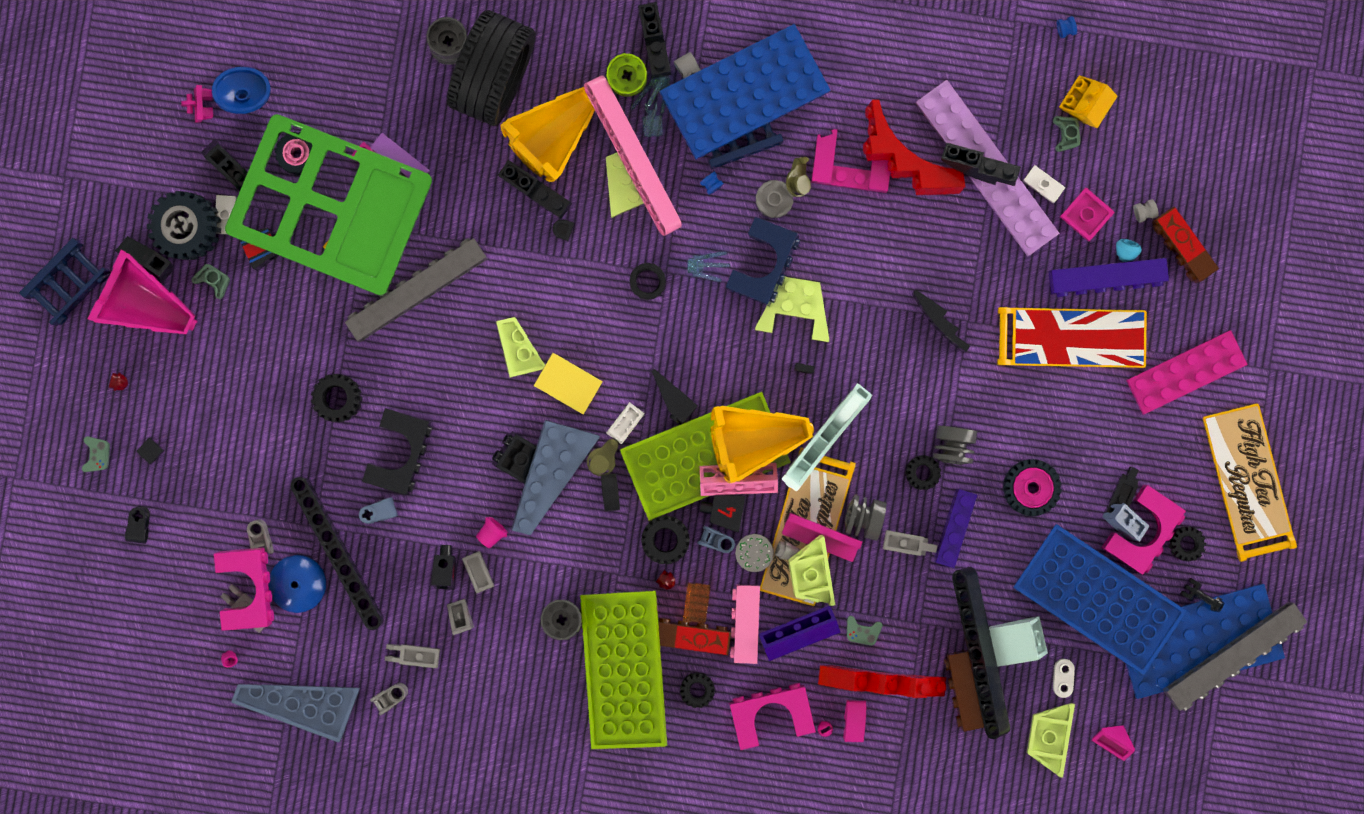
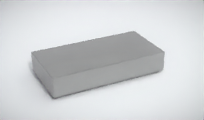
(478, 572)

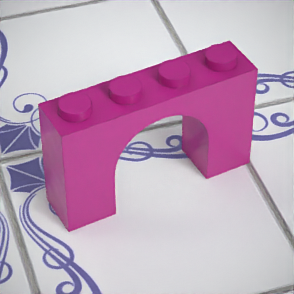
(1167, 517)
(253, 564)
(793, 699)

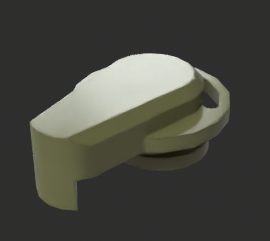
(797, 179)
(603, 458)

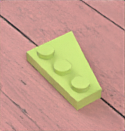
(622, 190)
(517, 349)

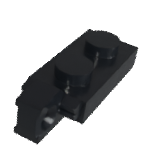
(1124, 489)

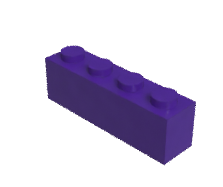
(955, 528)
(799, 633)

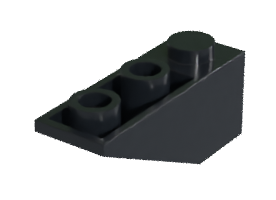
(148, 258)

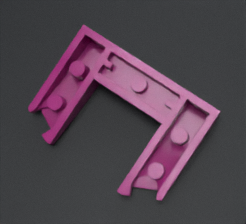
(825, 173)

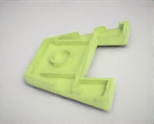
(801, 300)

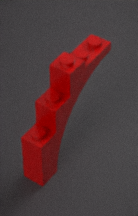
(902, 163)
(881, 682)

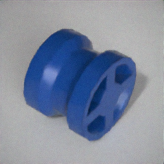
(1066, 27)
(711, 183)

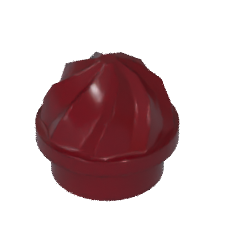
(118, 382)
(666, 580)

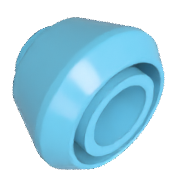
(1127, 250)

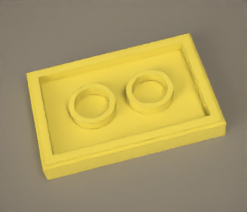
(568, 383)

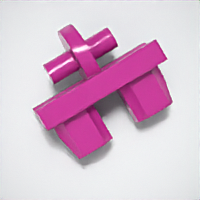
(200, 95)

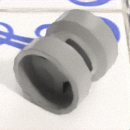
(1145, 211)

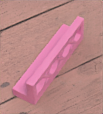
(751, 484)

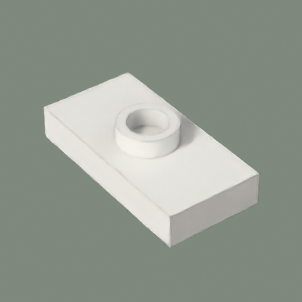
(1044, 184)
(224, 206)
(625, 423)

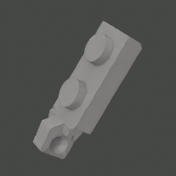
(907, 543)

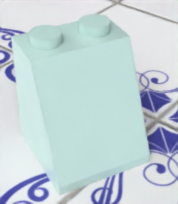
(1018, 641)

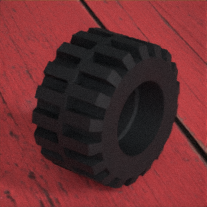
(320, 398)
(650, 548)

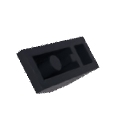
(225, 163)
(676, 401)

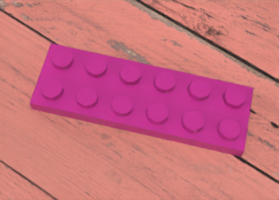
(1186, 372)

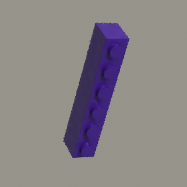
(1108, 276)

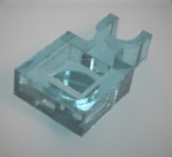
(652, 124)

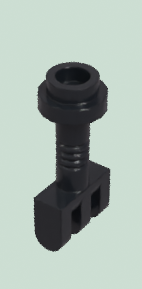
(1216, 604)

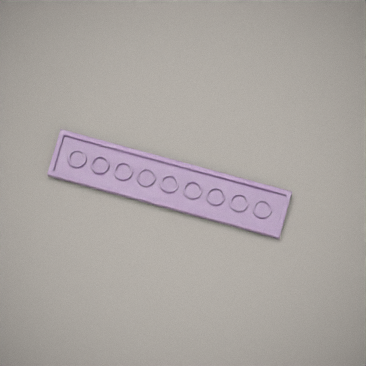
(1011, 203)

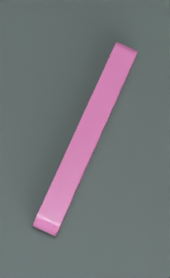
(632, 155)

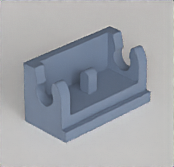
(1126, 522)

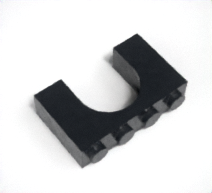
(416, 432)

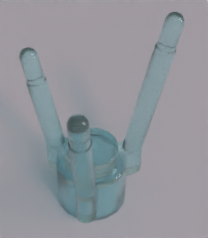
(658, 84)
(696, 265)

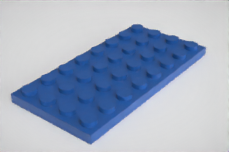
(744, 91)
(1099, 599)
(1202, 635)

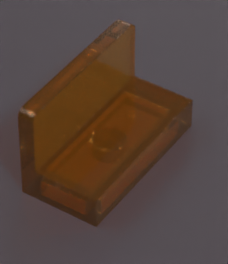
(696, 602)

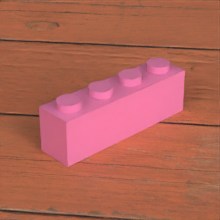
(746, 624)

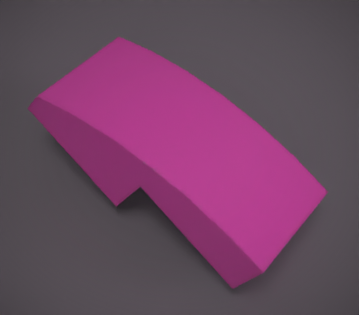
(855, 721)

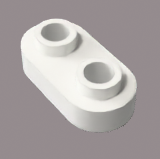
(1063, 678)

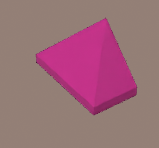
(1115, 741)

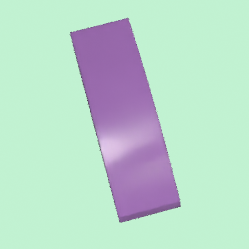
(389, 149)

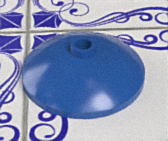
(241, 90)
(310, 582)

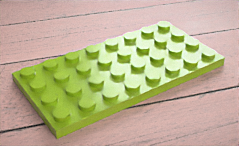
(668, 463)
(623, 670)

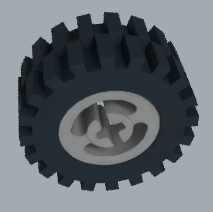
(200, 225)

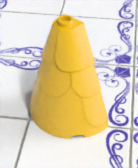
(549, 132)
(754, 438)

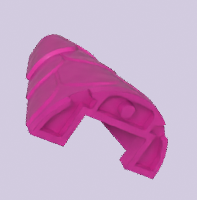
(140, 301)

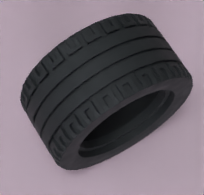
(490, 67)

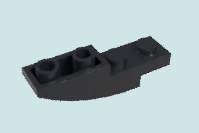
(654, 40)
(979, 167)
(534, 189)

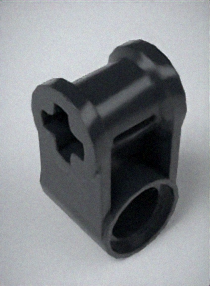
(138, 529)

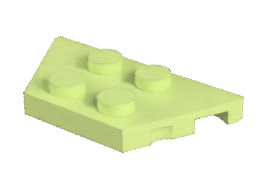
(811, 573)
(1051, 736)

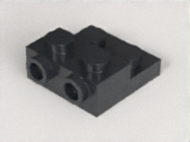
(515, 456)

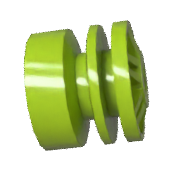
(630, 64)

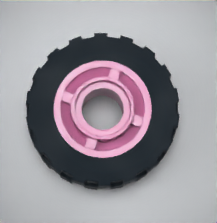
(285, 153)

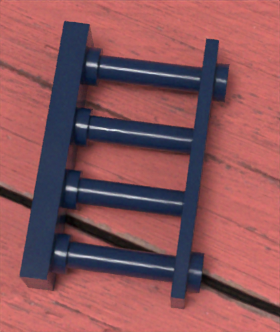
(737, 153)
(46, 277)

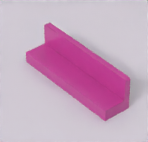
(836, 542)

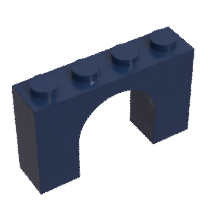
(764, 288)

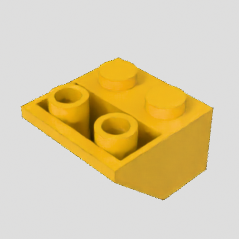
(1088, 101)

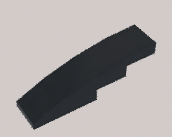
(935, 315)

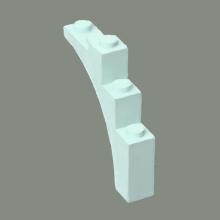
(826, 437)

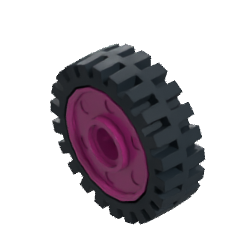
(1047, 487)

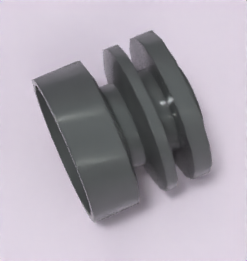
(439, 33)
(955, 444)
(865, 517)
(551, 614)

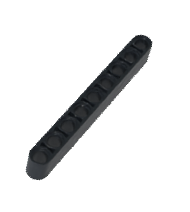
(345, 558)
(981, 652)

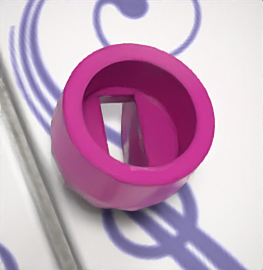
(226, 662)
(822, 725)

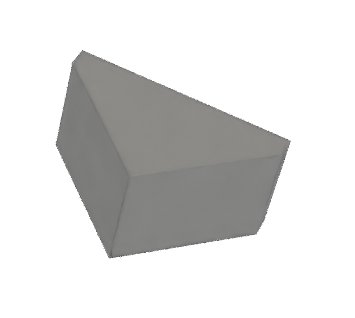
(459, 616)

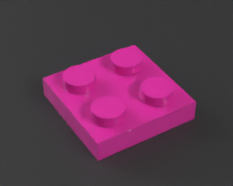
(1087, 214)

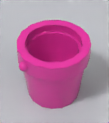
(491, 532)

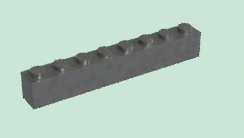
(416, 290)
(1235, 656)

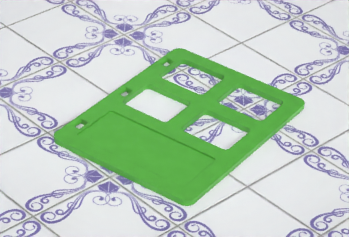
(370, 222)

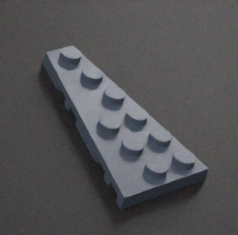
(553, 464)
(311, 708)

